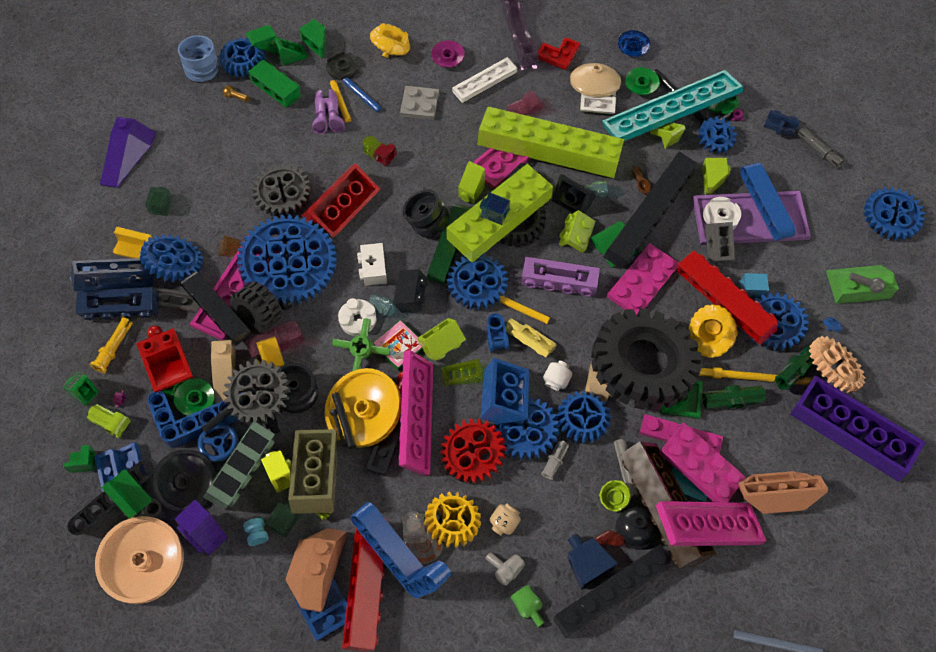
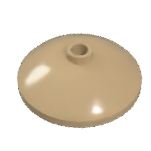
(595, 80)

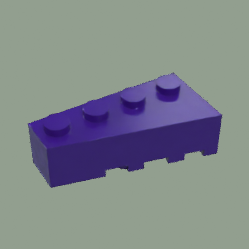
(200, 528)

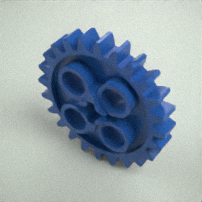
(907, 214)
(170, 257)
(477, 282)
(789, 333)
(522, 445)

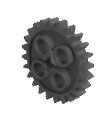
(265, 194)
(257, 374)

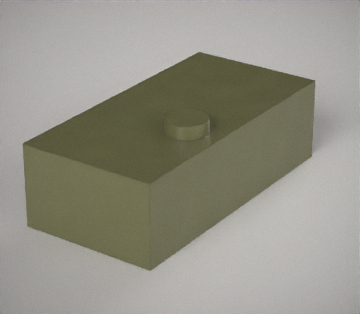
(314, 471)

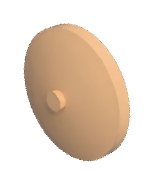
(139, 560)

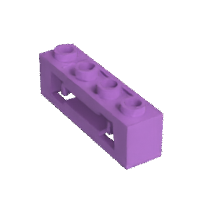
(560, 277)

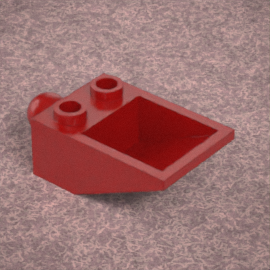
(164, 358)

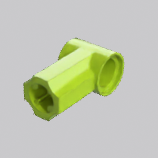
(112, 422)

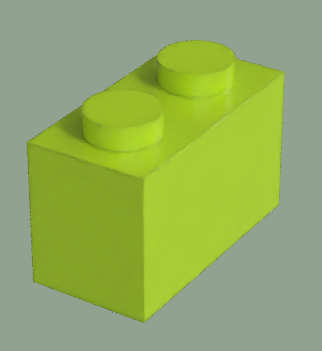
(441, 339)

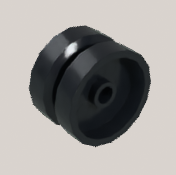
(426, 213)
(302, 388)

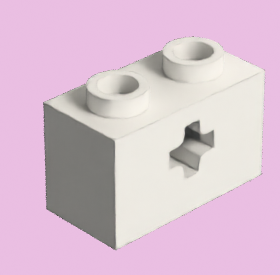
(375, 273)

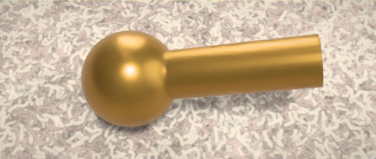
(229, 91)

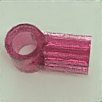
(528, 104)

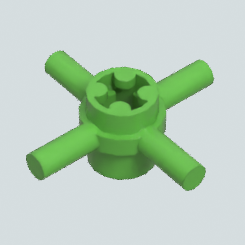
(362, 338)

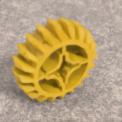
(452, 530)

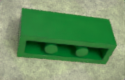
(275, 83)

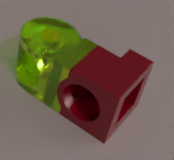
(379, 151)

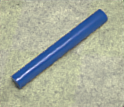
(362, 95)

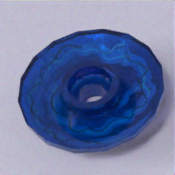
(633, 43)

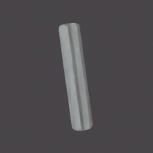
(621, 446)

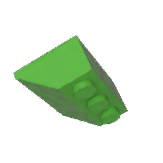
(849, 291)

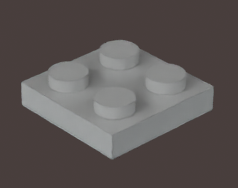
(419, 102)

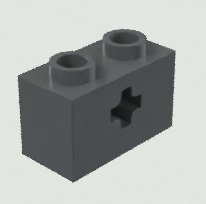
(720, 241)

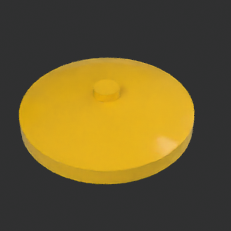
(370, 405)

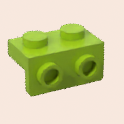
(577, 231)

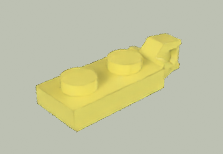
(530, 337)

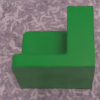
(81, 460)

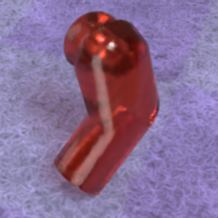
(610, 537)

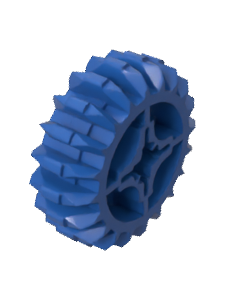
(240, 57)
(600, 415)

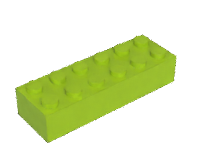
(476, 235)

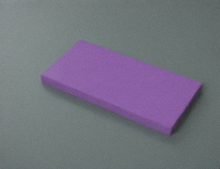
(751, 224)

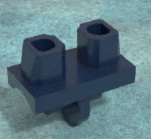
(782, 123)

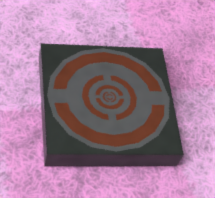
(428, 551)

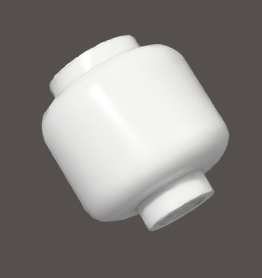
(557, 375)

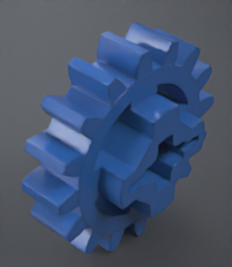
(717, 135)

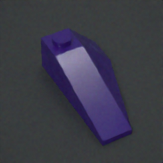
(125, 148)

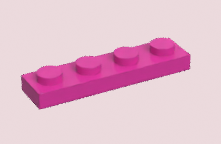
(663, 430)

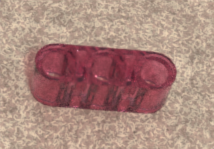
(286, 336)

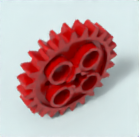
(468, 434)

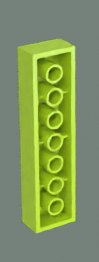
(550, 142)

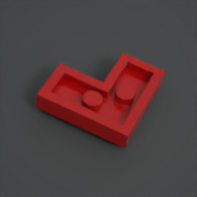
(561, 56)

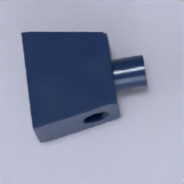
(588, 560)

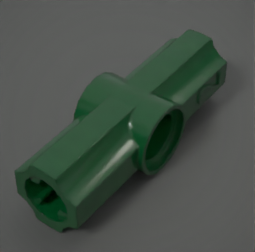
(795, 369)
(734, 397)

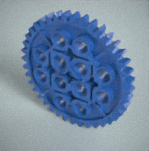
(307, 236)

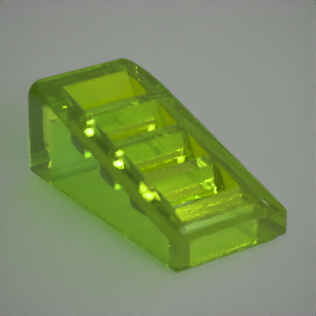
(463, 379)

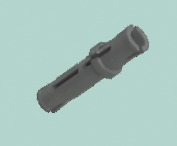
(825, 151)

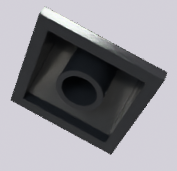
(572, 195)

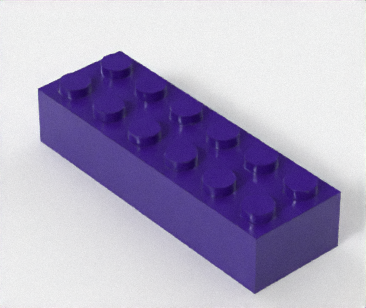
(858, 429)

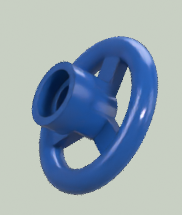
(223, 447)

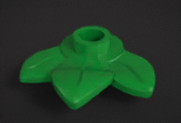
(725, 106)

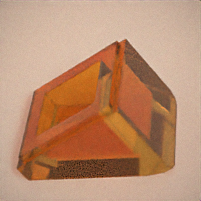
(229, 246)

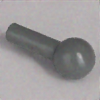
(875, 285)

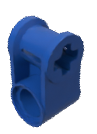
(496, 336)

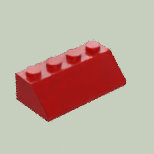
(342, 201)

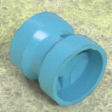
(255, 531)

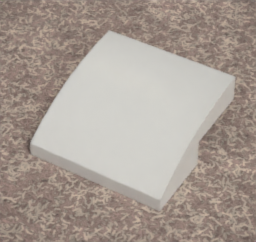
(598, 104)

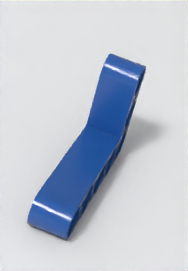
(181, 426)
(396, 555)

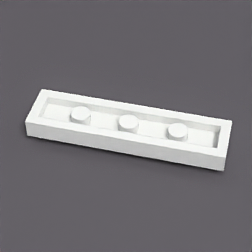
(484, 80)

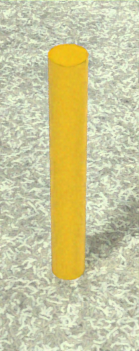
(341, 103)
(523, 309)

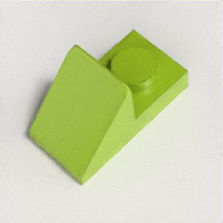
(670, 133)

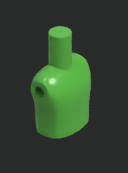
(528, 604)

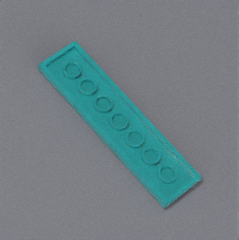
(672, 106)

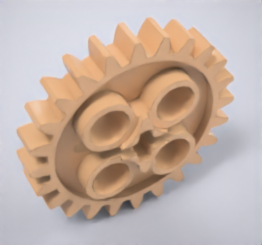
(847, 374)

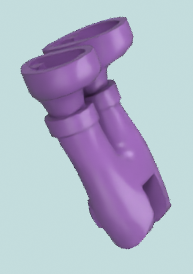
(319, 125)

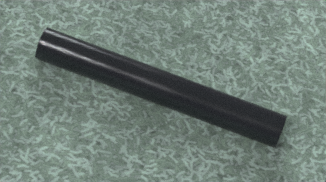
(344, 420)

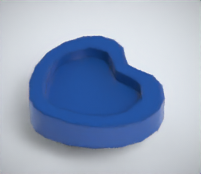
(833, 324)

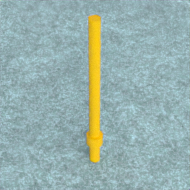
(718, 373)

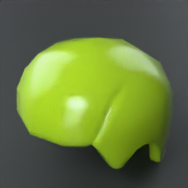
(615, 495)

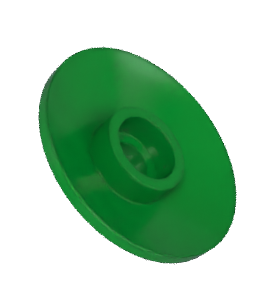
(640, 76)
(191, 389)

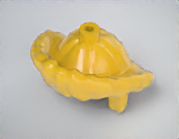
(390, 40)
(713, 330)

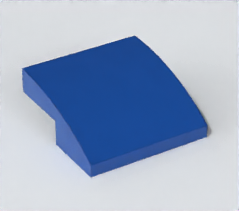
(114, 461)
(332, 615)

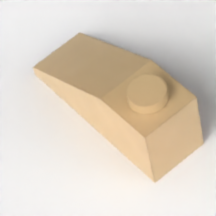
(223, 362)

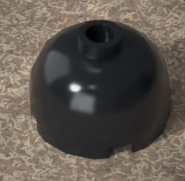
(636, 527)

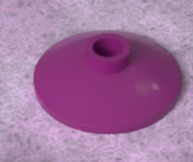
(447, 53)

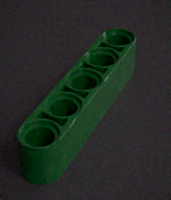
(445, 251)

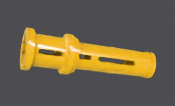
(107, 353)

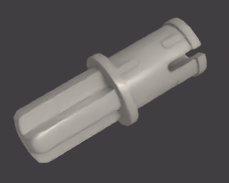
(555, 460)

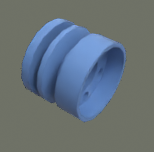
(198, 58)

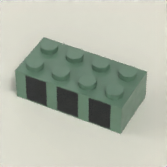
(239, 465)

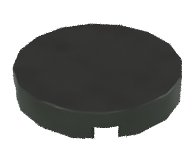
(342, 65)

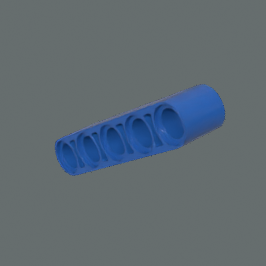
(767, 201)

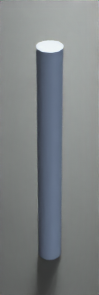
(772, 642)

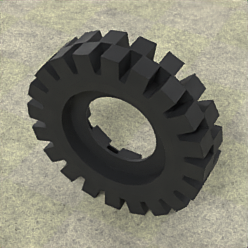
(659, 389)

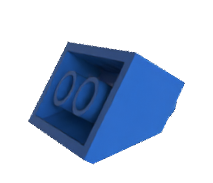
(504, 392)

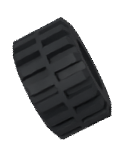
(256, 307)

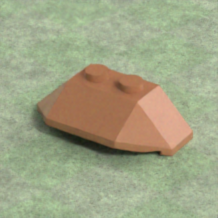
(782, 491)
(315, 567)

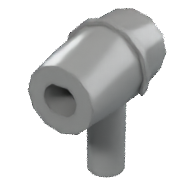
(508, 570)

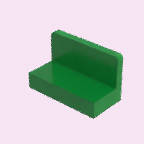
(127, 493)

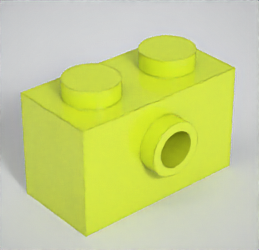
(278, 470)

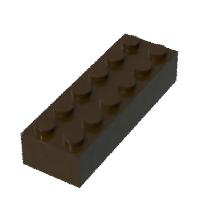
(657, 484)

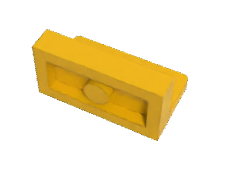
(129, 242)
(270, 351)

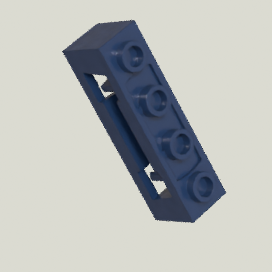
(110, 275)
(89, 306)

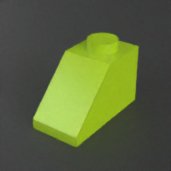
(714, 173)
(472, 183)

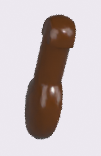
(643, 185)

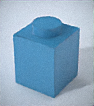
(754, 284)

